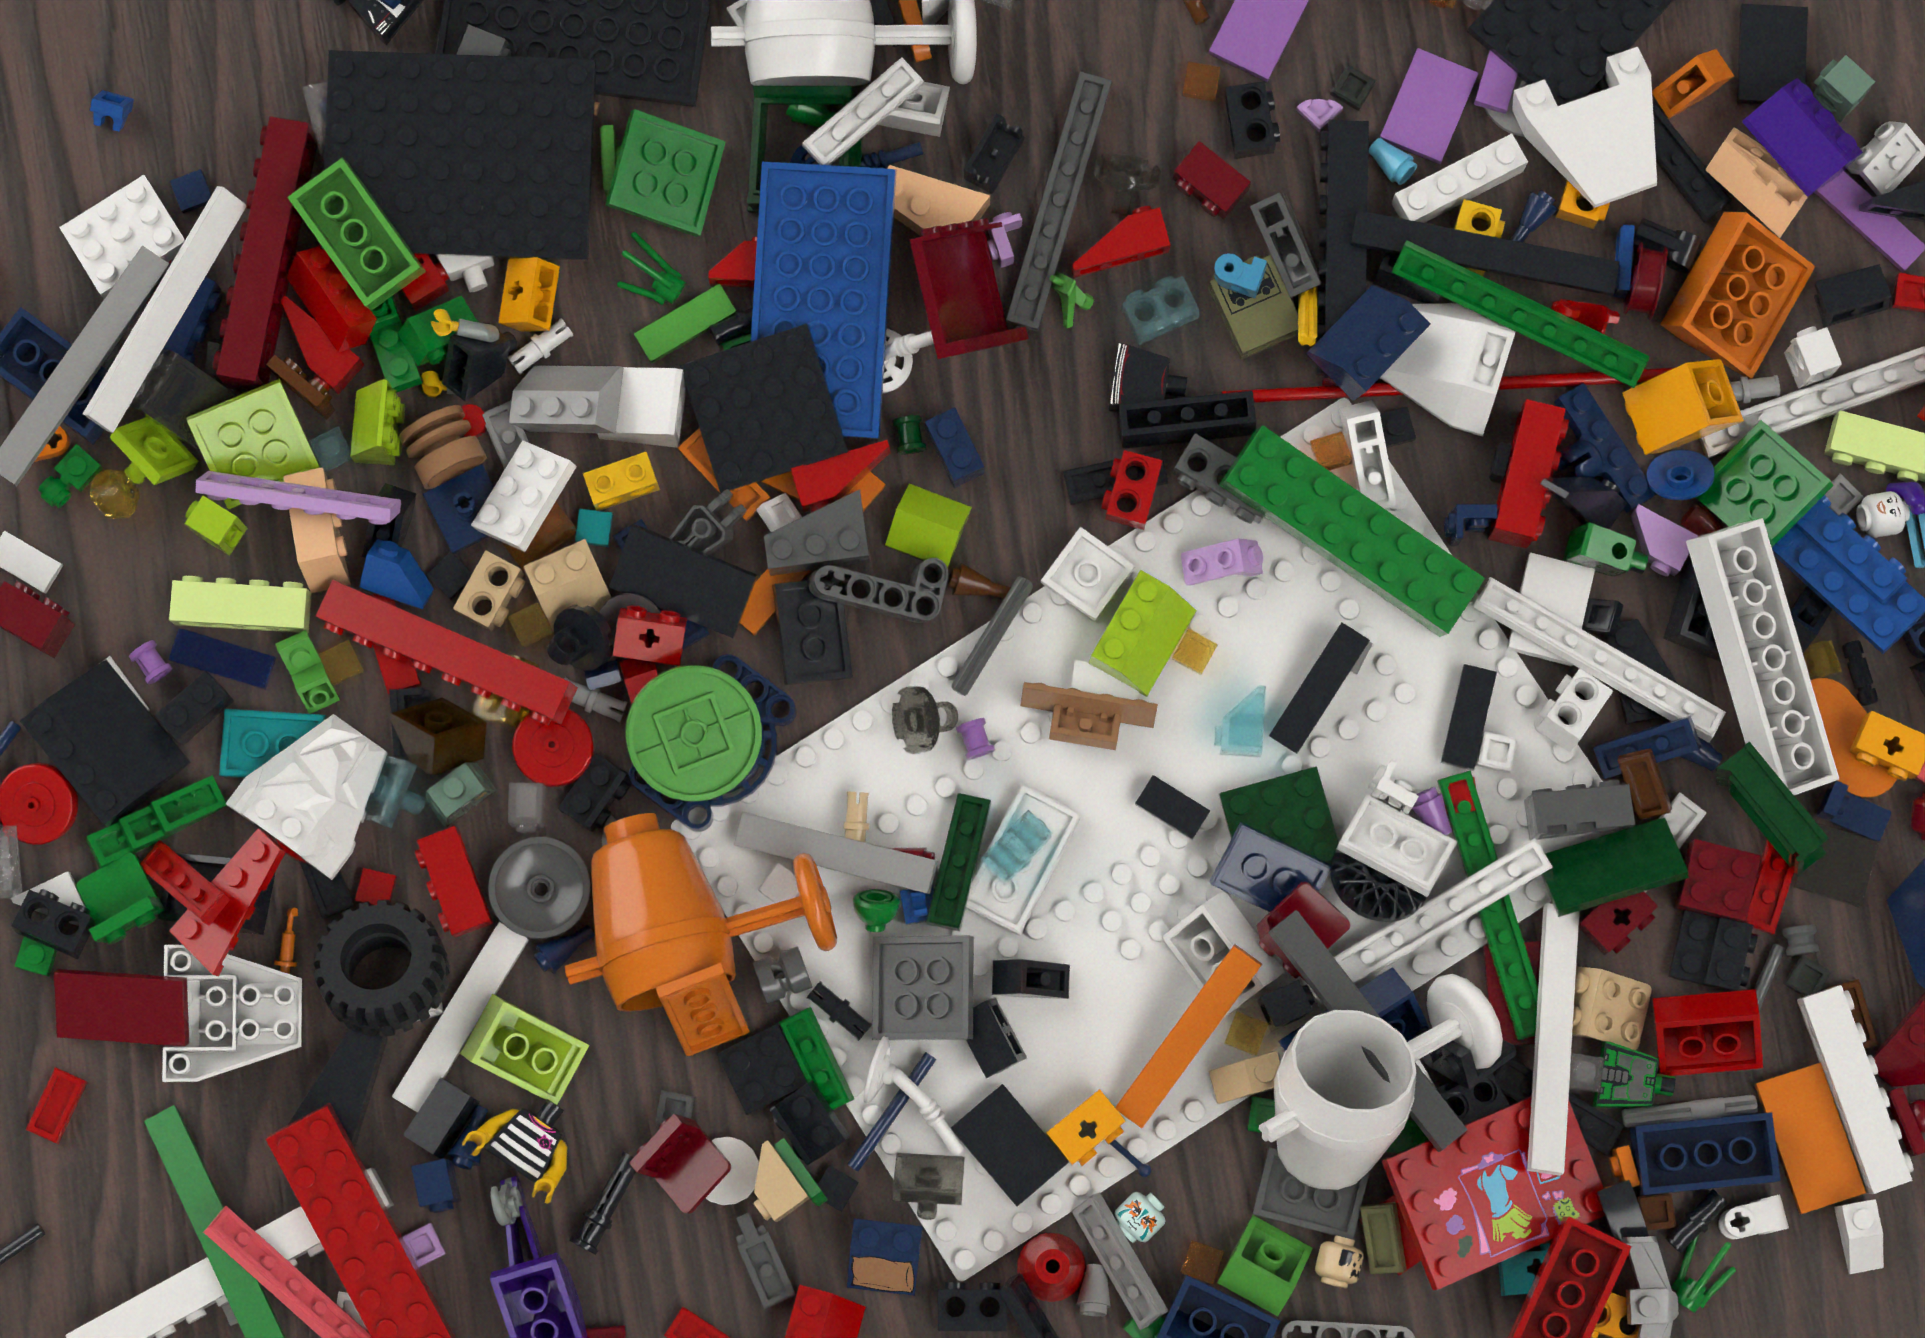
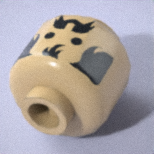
(1339, 1262)

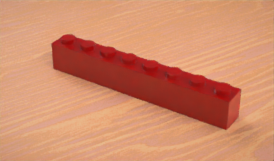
(446, 652)

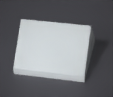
(921, 111)

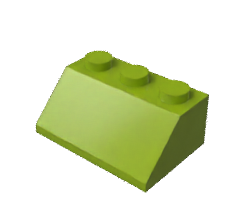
(1143, 633)

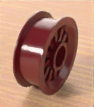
(1646, 280)

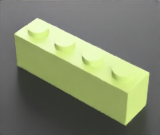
(1877, 446)
(240, 605)

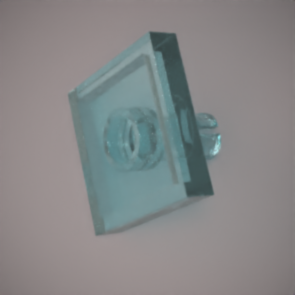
(393, 793)

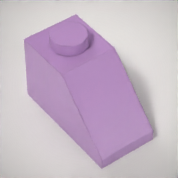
(1661, 540)

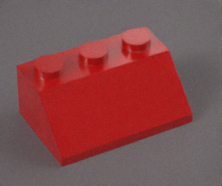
(1708, 1033)
(823, 1315)

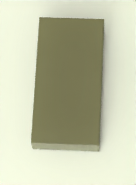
(1383, 1238)

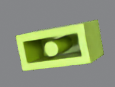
(215, 524)

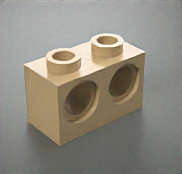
(480, 588)

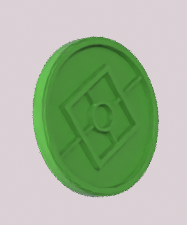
(693, 733)

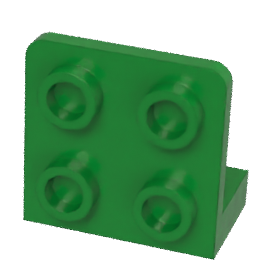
(119, 899)

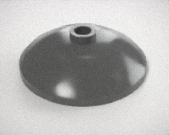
(519, 873)

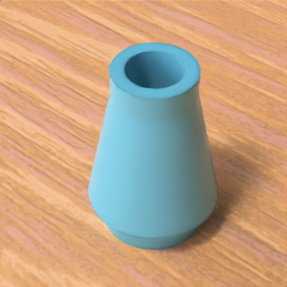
(1394, 162)

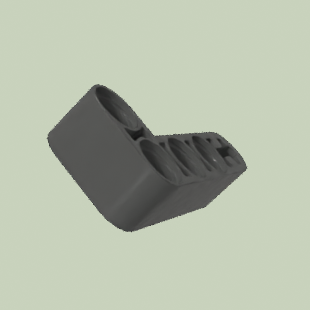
(875, 588)

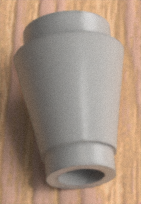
(1094, 1292)

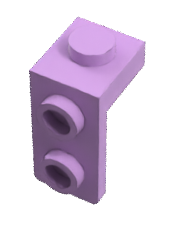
(1222, 560)

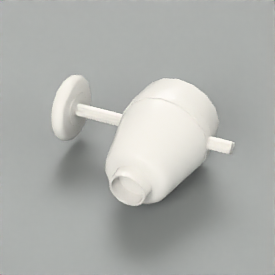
(837, 41)
(1337, 1109)

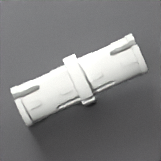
(540, 346)

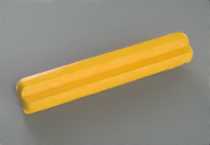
(1307, 317)

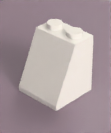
(650, 407)

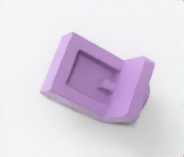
(999, 243)

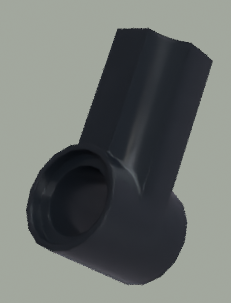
(1681, 245)

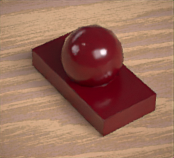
(1910, 1120)

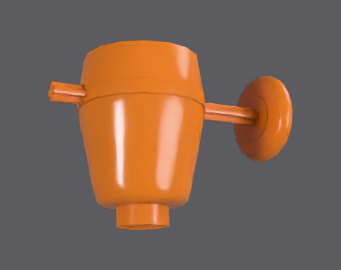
(663, 919)

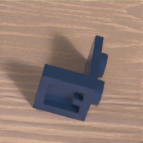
(1853, 812)

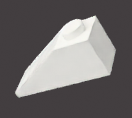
(1368, 451)

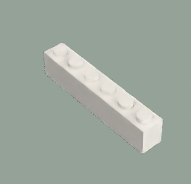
(1855, 1089)

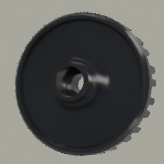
(1372, 892)

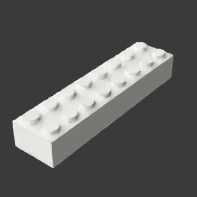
(1762, 653)

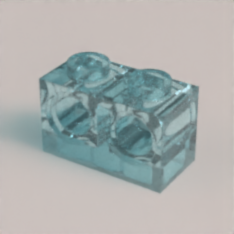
(1164, 317)
(1016, 847)

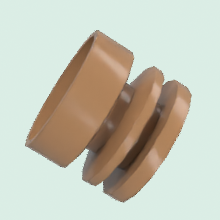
(440, 442)

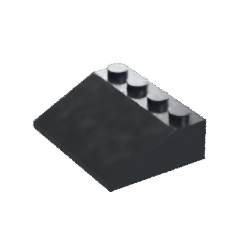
(105, 742)

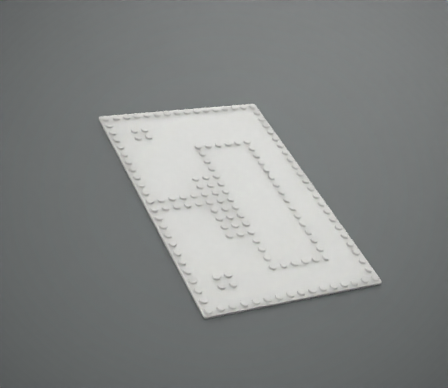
(1123, 869)

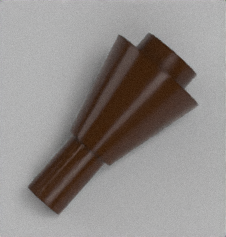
(971, 583)

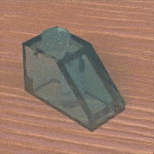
(1243, 726)

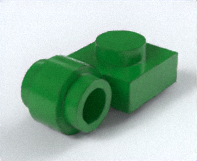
(76, 470)

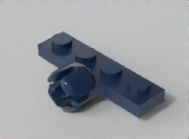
(1600, 449)

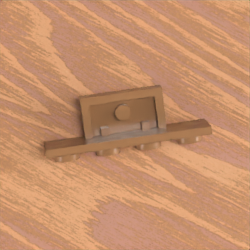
(1087, 716)

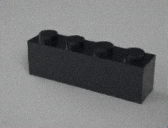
(1181, 418)

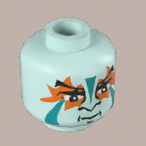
(1140, 1216)

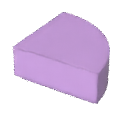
(1319, 111)

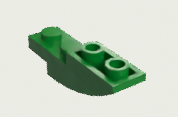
(391, 352)

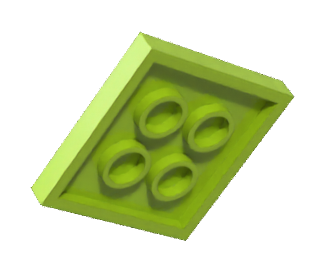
(253, 436)

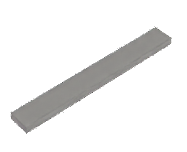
(80, 364)

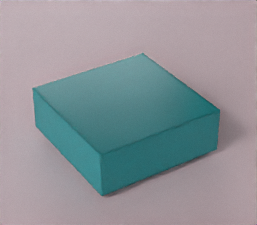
(594, 527)

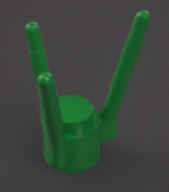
(667, 285)
(1691, 1292)

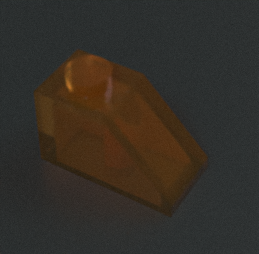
(550, 535)

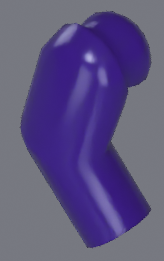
(1912, 494)

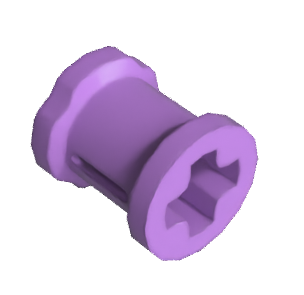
(150, 662)
(975, 738)

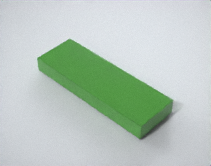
(685, 323)

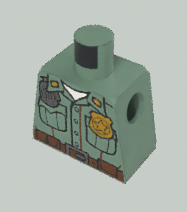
(459, 793)

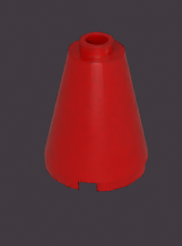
(1047, 1285)

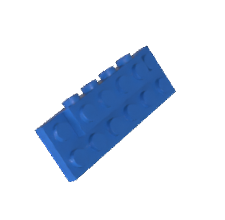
(1851, 575)

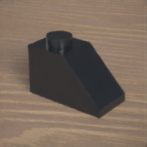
(396, 528)
(1809, 616)
(1030, 979)

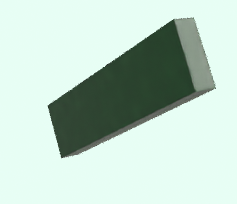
(958, 862)

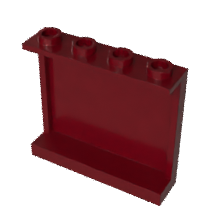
(961, 289)

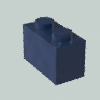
(954, 447)
(436, 1185)

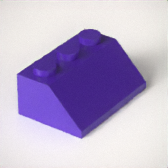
(1802, 137)

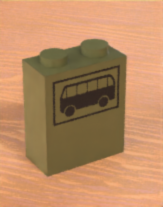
(1257, 321)

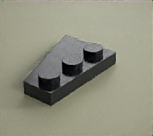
(1635, 643)

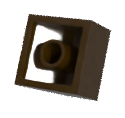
(439, 735)

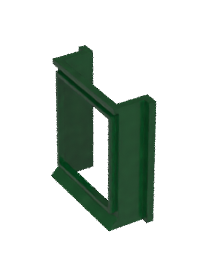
(791, 96)
(1773, 808)

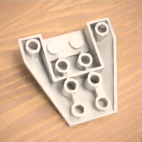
(1454, 366)
(232, 1017)

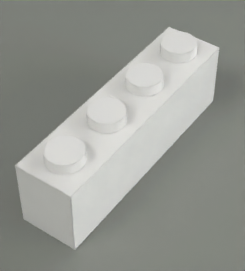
(1460, 181)

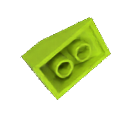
(524, 1049)

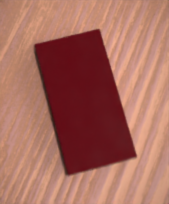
(121, 1007)

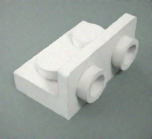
(1888, 157)
(1397, 793)

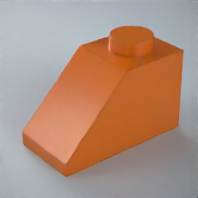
(1692, 83)

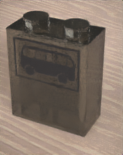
(176, 391)

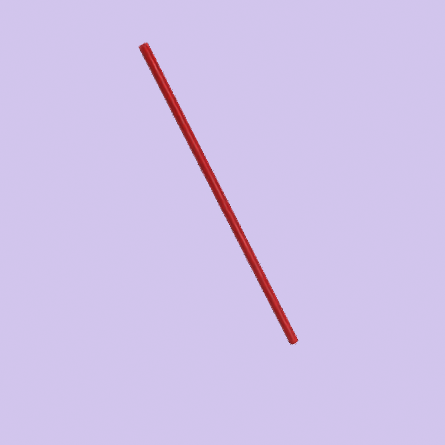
(1506, 383)

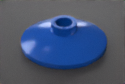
(1680, 474)

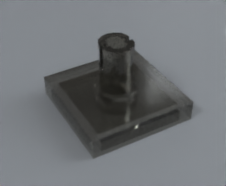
(928, 1181)

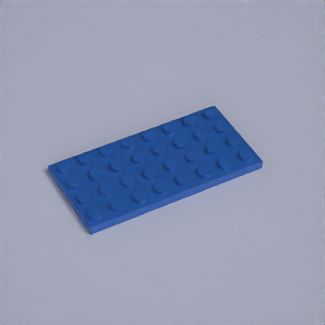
(829, 266)

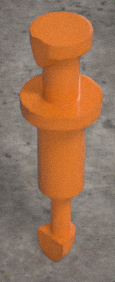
(287, 944)

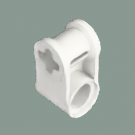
(1758, 1217)

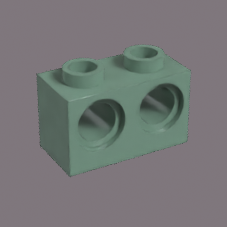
(1842, 87)

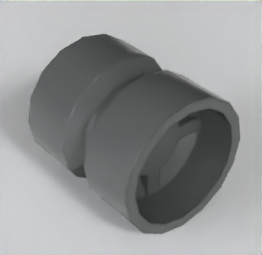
(794, 970)

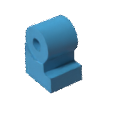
(1239, 276)

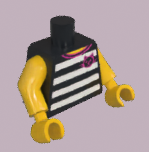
(526, 1144)

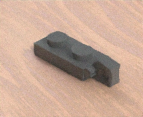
(763, 1263)

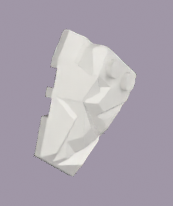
(314, 793)

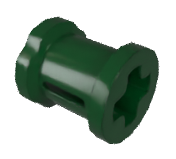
(909, 435)

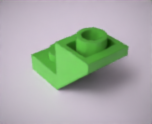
(307, 672)

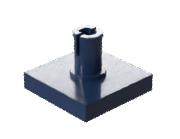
(457, 505)

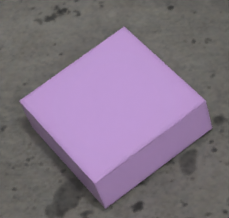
(424, 1245)

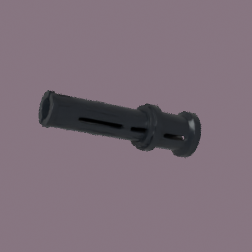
(598, 1218)

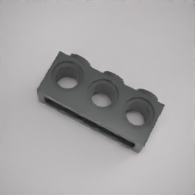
(1216, 463)

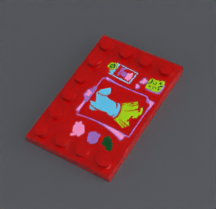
(1479, 1200)

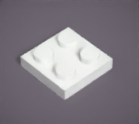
(1087, 574)

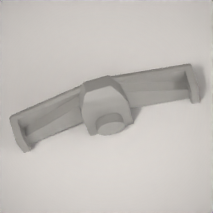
(1653, 1302)

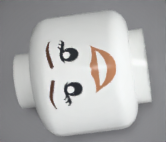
(1882, 514)

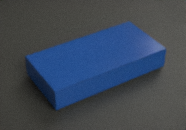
(1624, 254)

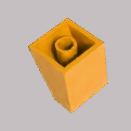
(1682, 406)

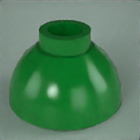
(876, 908)

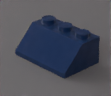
(193, 323)
(1368, 340)
(1209, 1313)

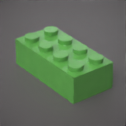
(356, 234)

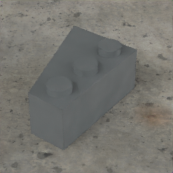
(822, 538)
(1579, 810)

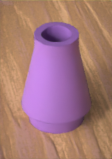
(1432, 810)

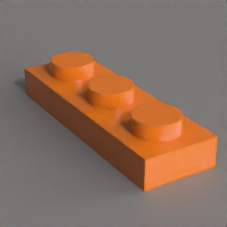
(749, 496)

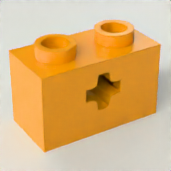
(529, 294)
(1871, 749)
(1066, 1132)

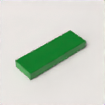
(816, 1057)

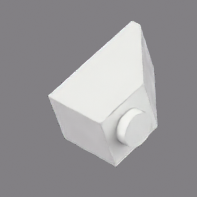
(1861, 1235)

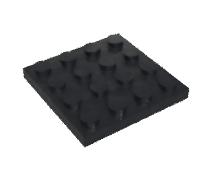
(764, 408)

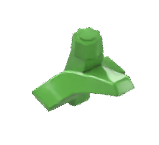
(1069, 295)

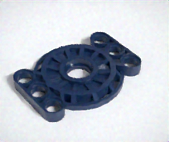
(764, 704)

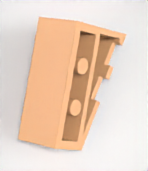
(1757, 181)
(929, 202)
(318, 538)

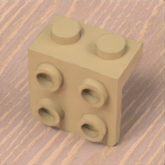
(1609, 1007)

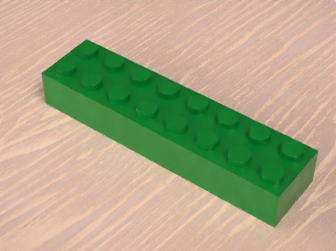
(1352, 531)

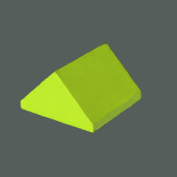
(927, 525)

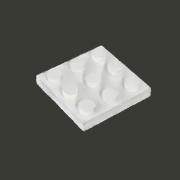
(115, 230)

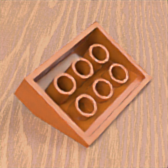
(1738, 293)

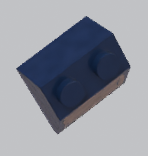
(884, 1257)

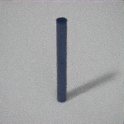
(889, 1114)

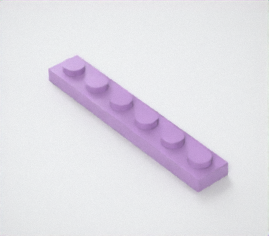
(288, 495)

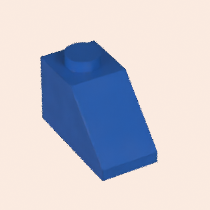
(395, 574)

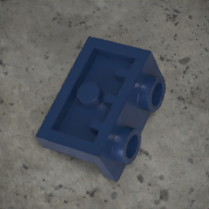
(1472, 516)

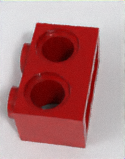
(1139, 491)

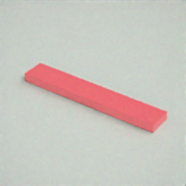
(281, 1277)

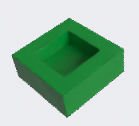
(35, 957)

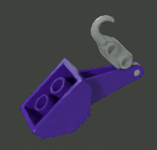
(536, 1294)

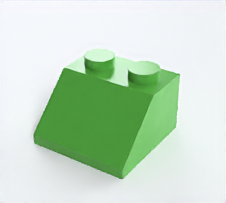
(1265, 1265)

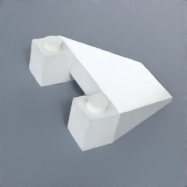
(1599, 140)

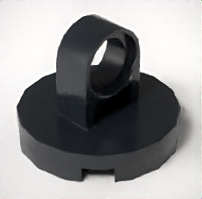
(580, 638)

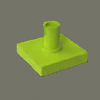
(152, 452)

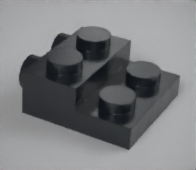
(1712, 951)

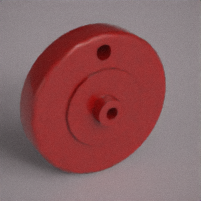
(553, 752)
(38, 803)

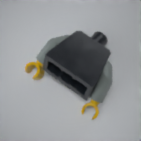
(473, 359)

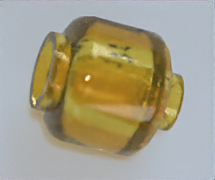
(114, 494)

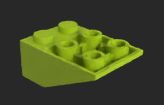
(376, 424)

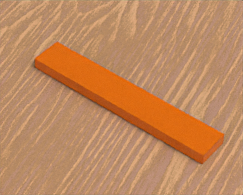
(761, 601)
(1188, 1036)

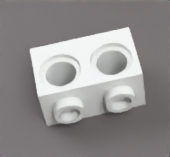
(1812, 356)
(1575, 710)

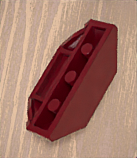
(1902, 1054)

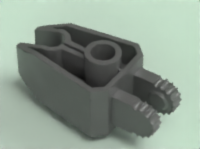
(705, 528)

